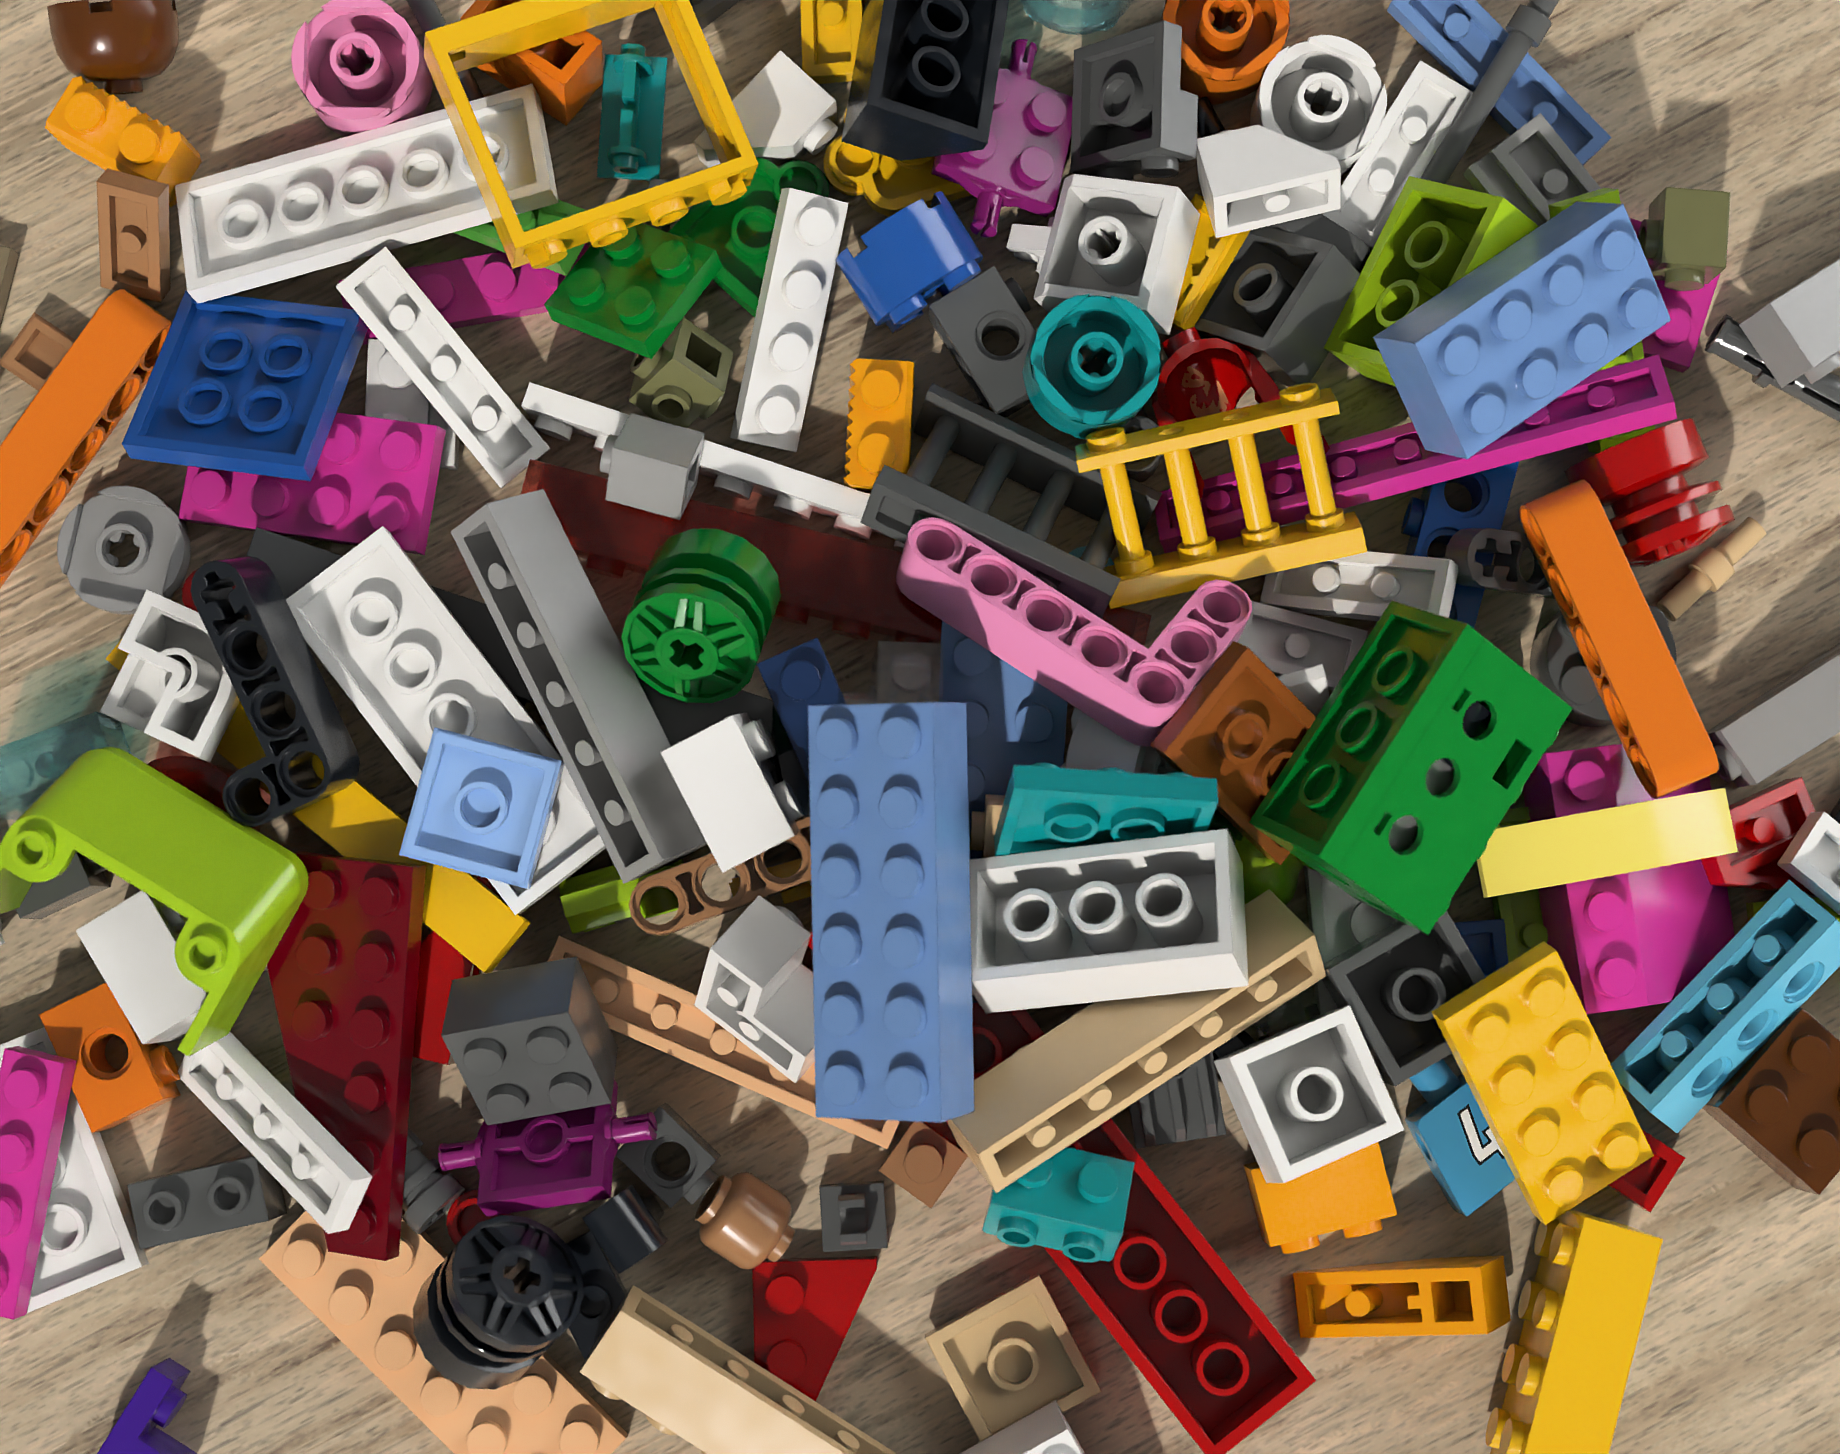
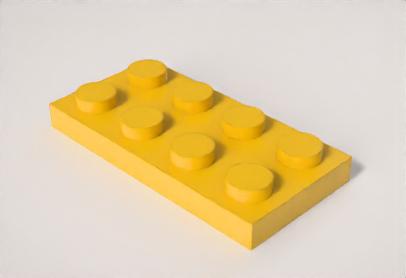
(1543, 1082)

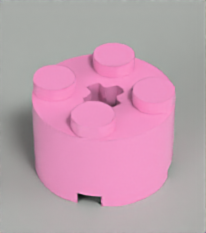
(338, 47)

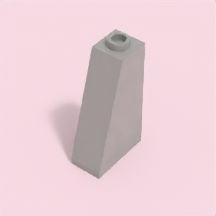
(1780, 723)

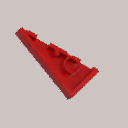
(805, 1314)

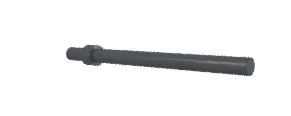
(1525, 30)

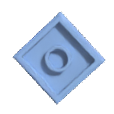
(482, 808)

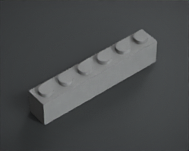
(579, 681)

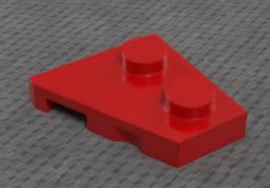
(1762, 831)

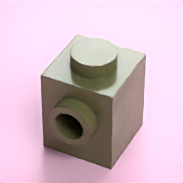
(1686, 237)

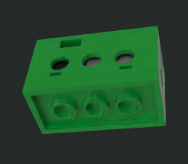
(1411, 764)

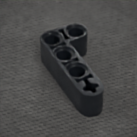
(262, 692)

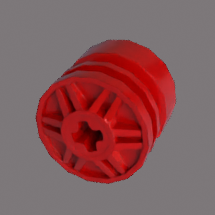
(1651, 495)

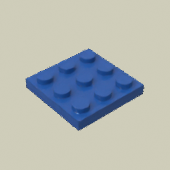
(246, 386)

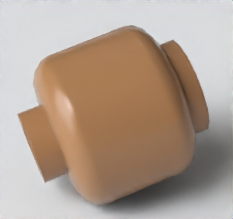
(745, 1220)

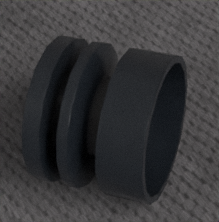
(497, 1302)

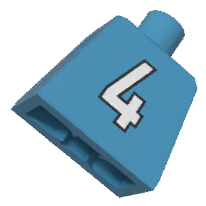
(1457, 1140)

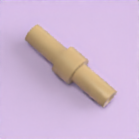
(1711, 569)

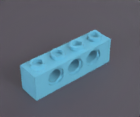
(1731, 1007)

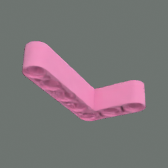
(1061, 642)

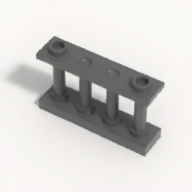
(1015, 454)

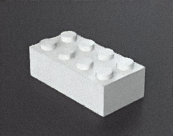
(1108, 922)

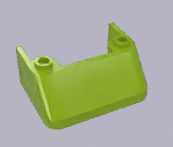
(180, 851)

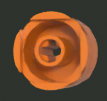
(1225, 63)

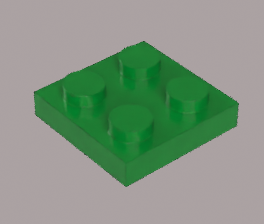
(634, 288)

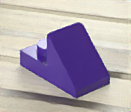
(153, 1404)

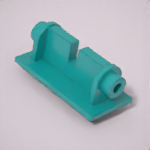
(632, 115)

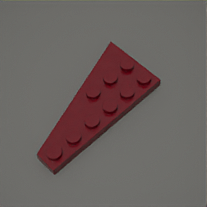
(348, 1023)

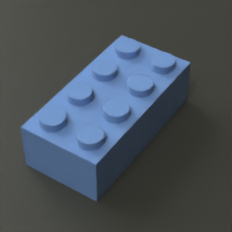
(1523, 328)

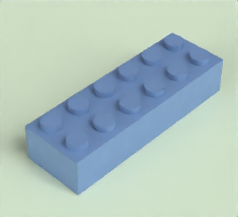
(891, 911)

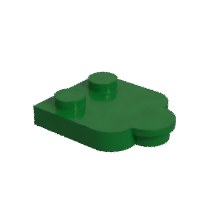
(745, 226)

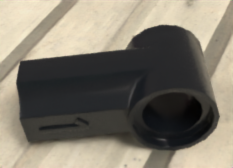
(627, 1227)

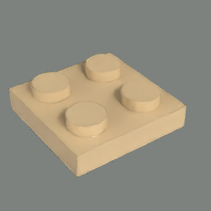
(1012, 1358)

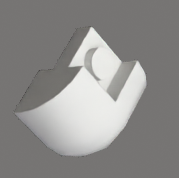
(172, 679)

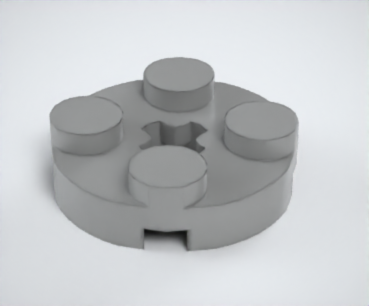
(106, 520)

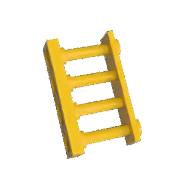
(1263, 544)

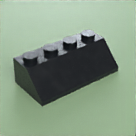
(925, 77)

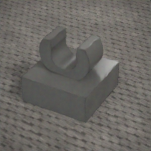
(853, 1216)

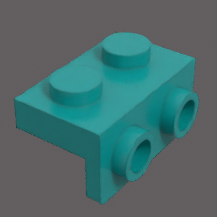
(1065, 1204)

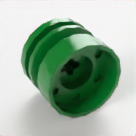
(701, 616)

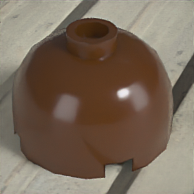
(115, 40)

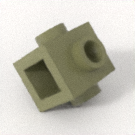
(682, 378)

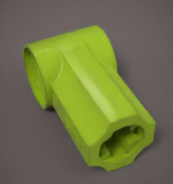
(602, 899)

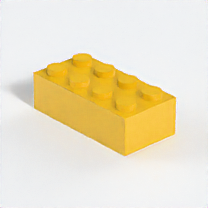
(1574, 1337)

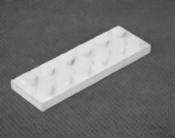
(357, 196)
(419, 670)

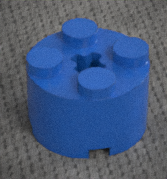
(910, 261)

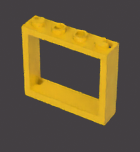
(542, 21)

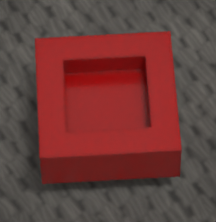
(1650, 1179)

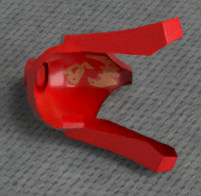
(1209, 379)

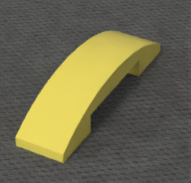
(1607, 842)

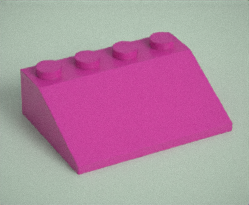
(1631, 933)

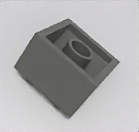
(1281, 302)

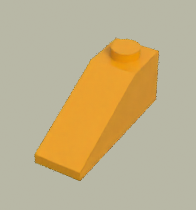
(1404, 1298)

